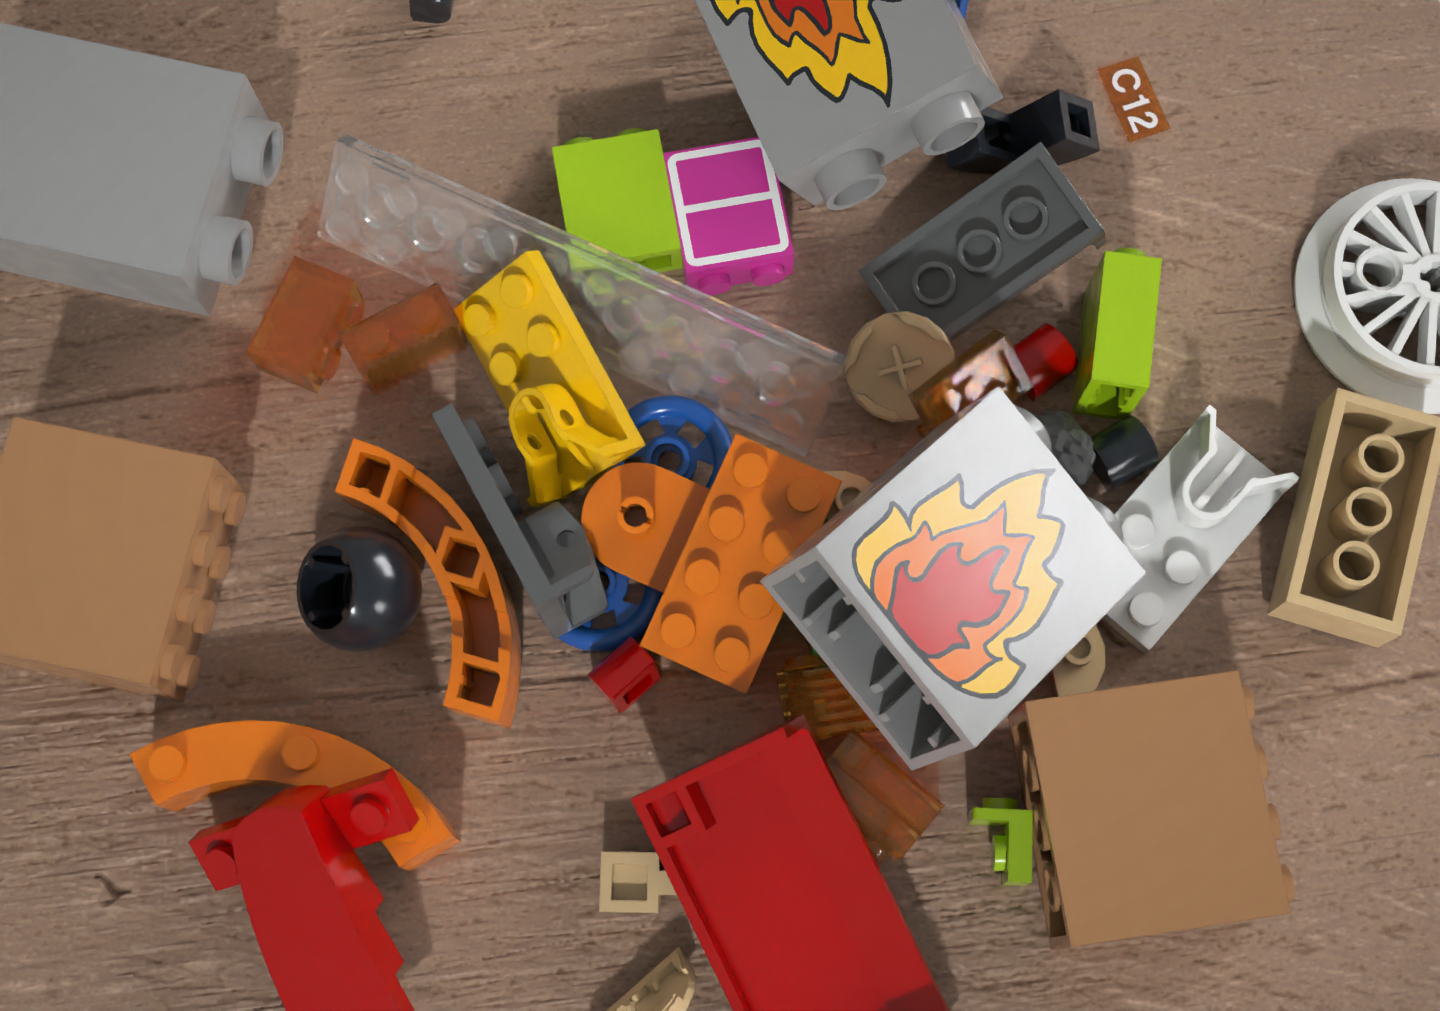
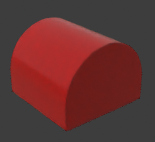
(1046, 359)
(625, 675)

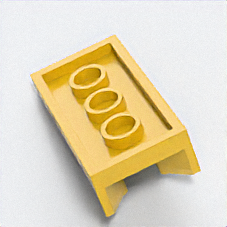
(548, 379)

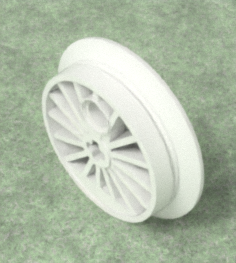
(1410, 288)

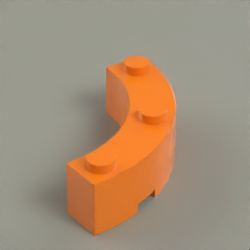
(479, 600)
(283, 755)

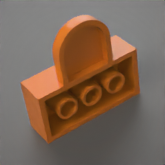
(709, 550)

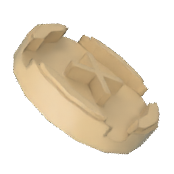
(894, 359)

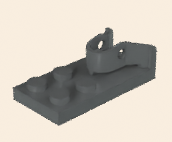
(986, 246)
(544, 548)

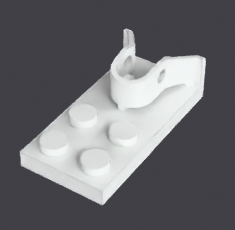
(1188, 524)

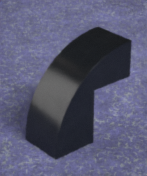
(1057, 120)

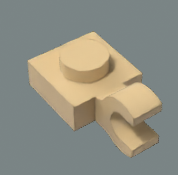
(632, 882)

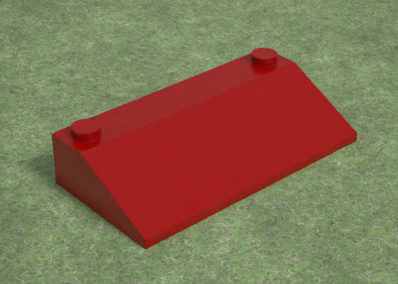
(784, 882)

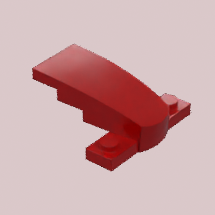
(312, 893)

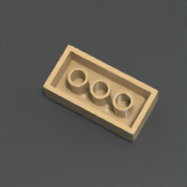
(1358, 519)

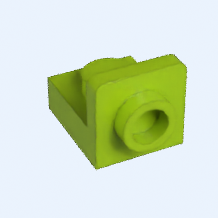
(1013, 849)

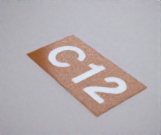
(1133, 99)

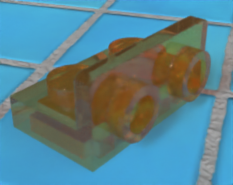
(968, 378)

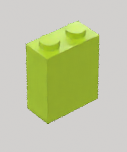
(620, 196)
(1117, 334)

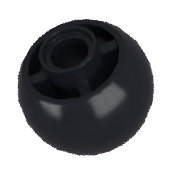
(359, 589)

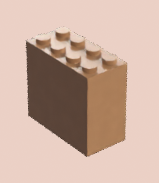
(110, 557)
(1149, 810)

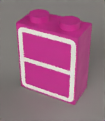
(729, 216)

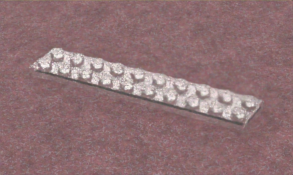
(630, 314)

